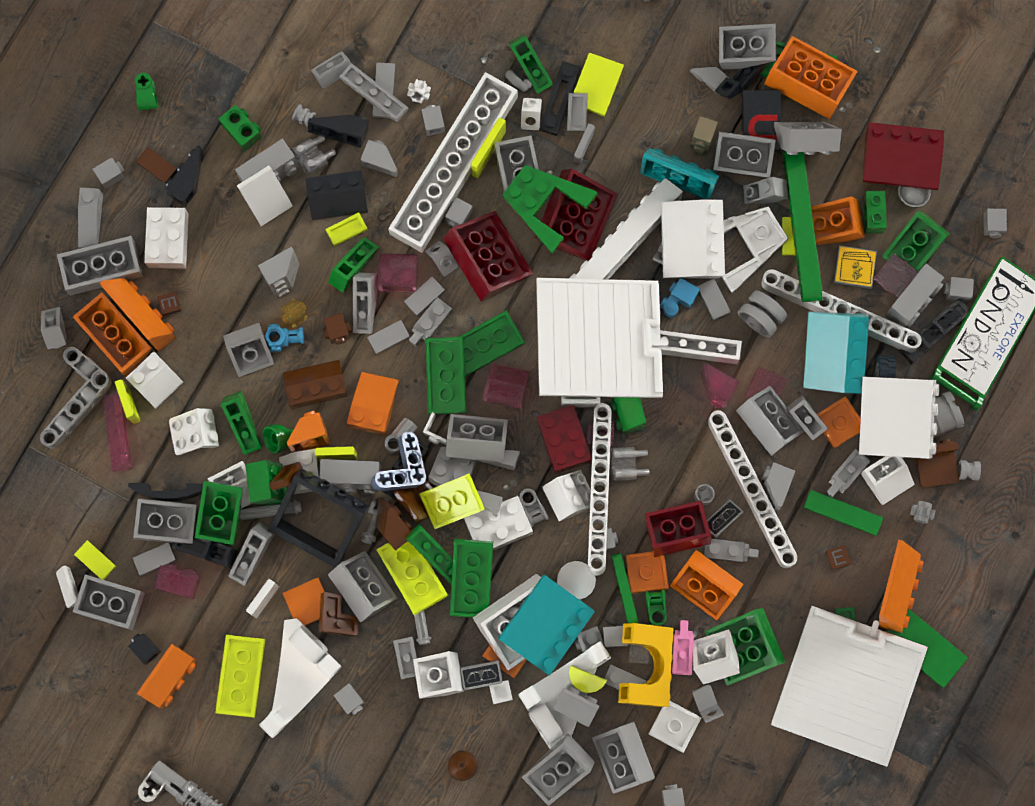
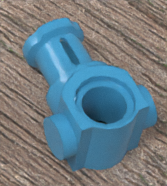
(286, 337)

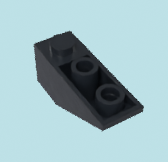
(185, 182)

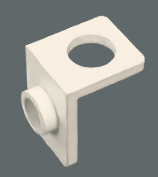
(531, 108)
(432, 437)

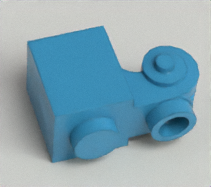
(681, 293)

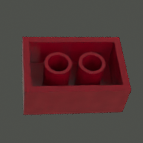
(564, 439)
(677, 528)

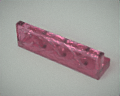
(117, 433)

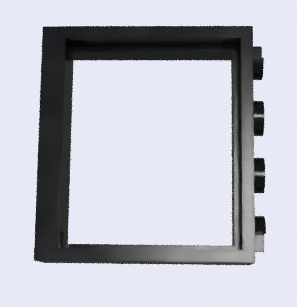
(304, 540)

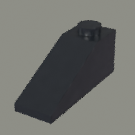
(342, 128)

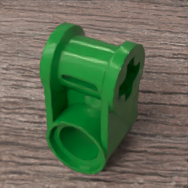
(145, 95)
(655, 606)

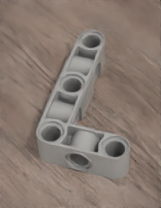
(86, 397)

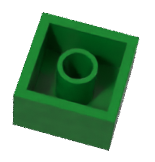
(259, 477)

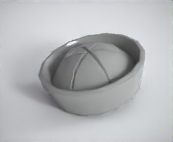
(914, 196)

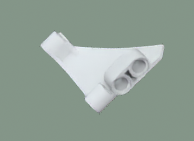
(302, 673)
(542, 696)

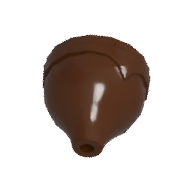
(462, 765)

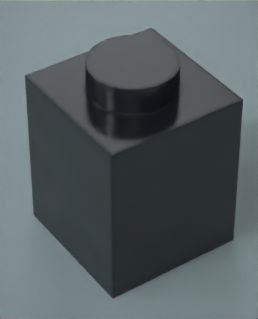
(144, 648)

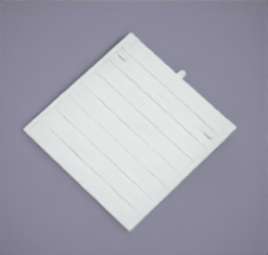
(599, 338)
(849, 685)

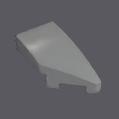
(710, 75)

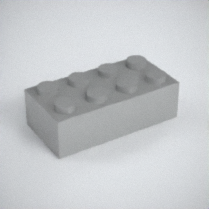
(90, 265)

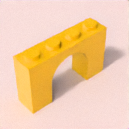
(658, 642)

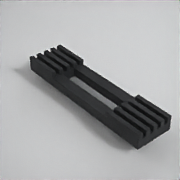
(551, 122)

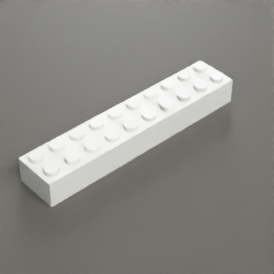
(452, 163)

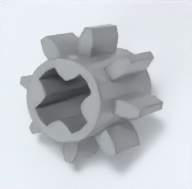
(922, 512)

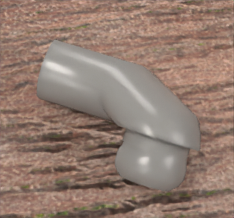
(517, 82)

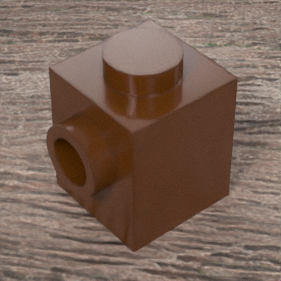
(336, 329)

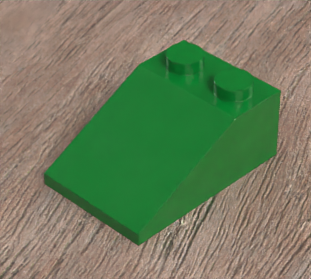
(918, 241)
(219, 513)

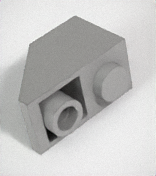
(766, 191)

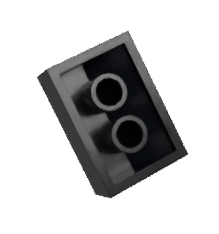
(336, 195)

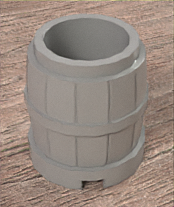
(948, 414)

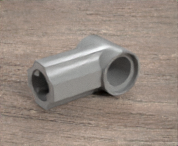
(405, 426)

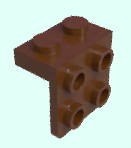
(940, 468)
(412, 501)

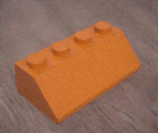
(113, 334)

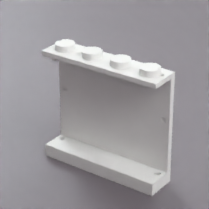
(898, 417)

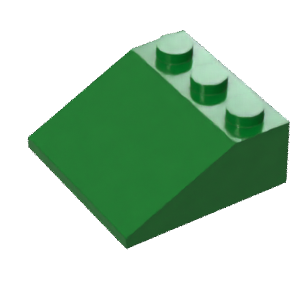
(753, 642)

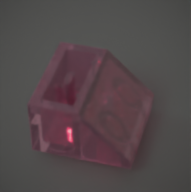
(506, 386)

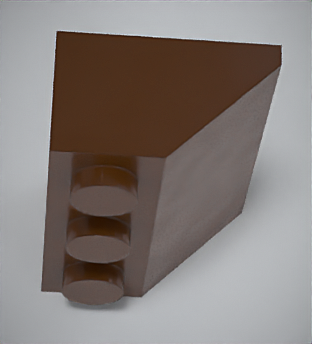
(314, 384)

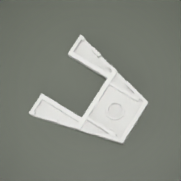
(762, 237)

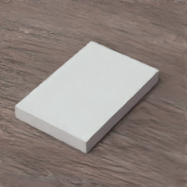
(264, 195)

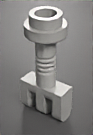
(368, 537)

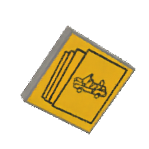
(855, 267)

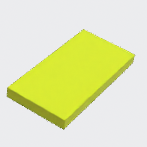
(412, 576)
(240, 676)

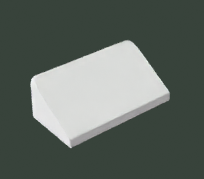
(67, 586)

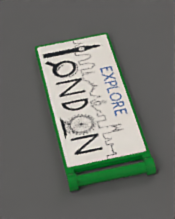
(988, 332)

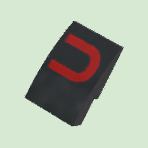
(760, 112)

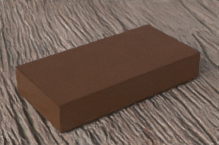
(156, 165)
(285, 476)

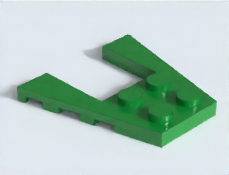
(531, 191)

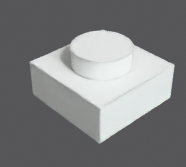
(501, 692)

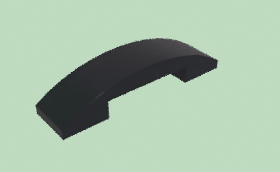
(740, 81)
(144, 489)

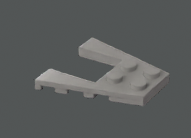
(450, 468)

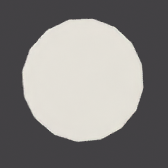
(576, 579)

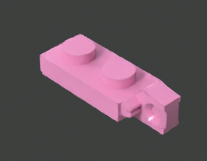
(682, 650)

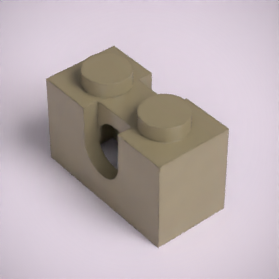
(703, 135)

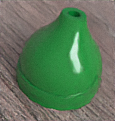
(276, 437)

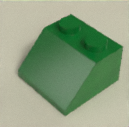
(629, 414)

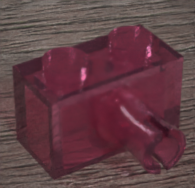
(176, 581)

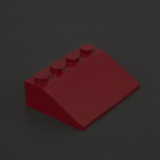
(903, 156)
(575, 223)
(487, 255)

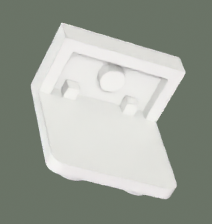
(193, 431)

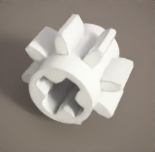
(418, 91)

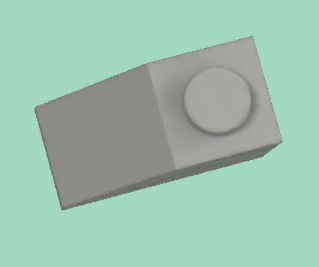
(378, 158)
(53, 328)
(807, 417)

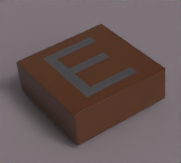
(169, 303)
(838, 557)

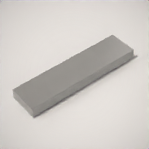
(373, 93)

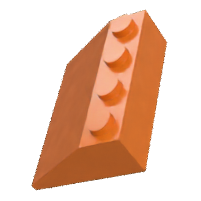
(810, 77)
(139, 312)
(900, 588)

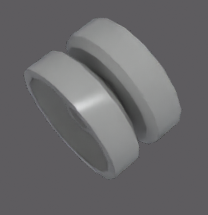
(762, 314)

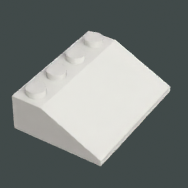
(693, 239)
(498, 615)

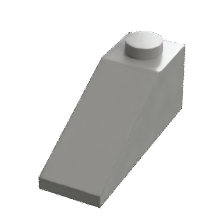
(89, 216)
(364, 301)
(251, 553)

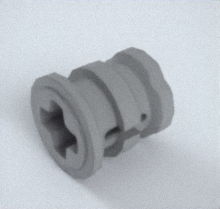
(302, 115)

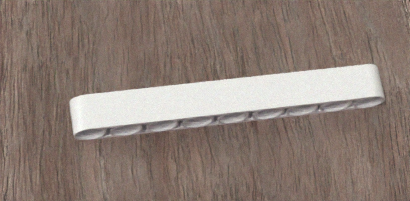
(833, 303)
(599, 497)
(752, 499)

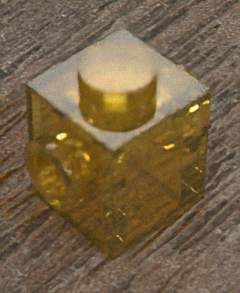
(294, 313)

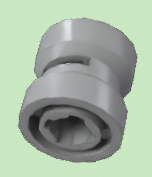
(969, 470)
(704, 491)

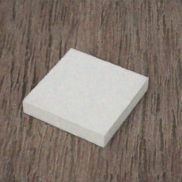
(262, 598)
(675, 726)

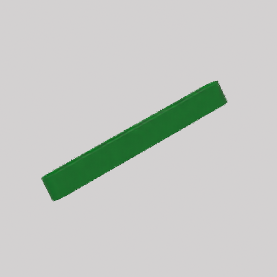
(802, 227)

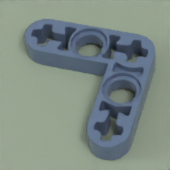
(406, 473)

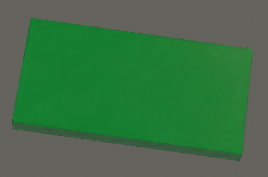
(490, 342)
(446, 375)
(471, 577)
(941, 658)

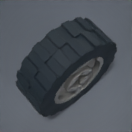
(884, 367)

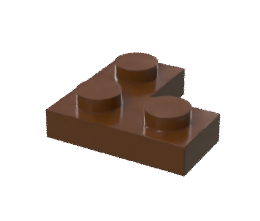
(332, 620)

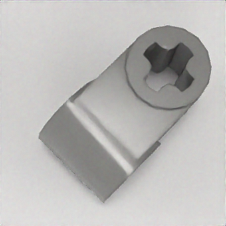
(533, 508)

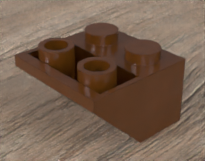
(392, 524)

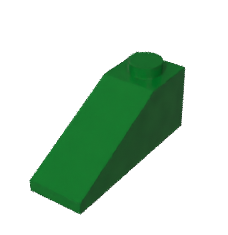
(530, 63)
(352, 264)
(241, 422)

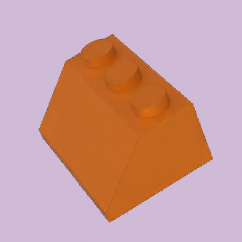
(309, 433)
(706, 585)
(167, 677)

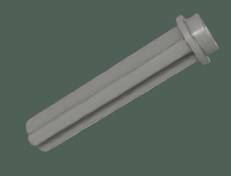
(269, 510)
(421, 626)

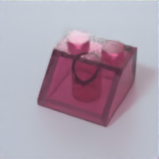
(398, 272)
(718, 386)

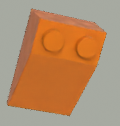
(837, 221)
(372, 403)

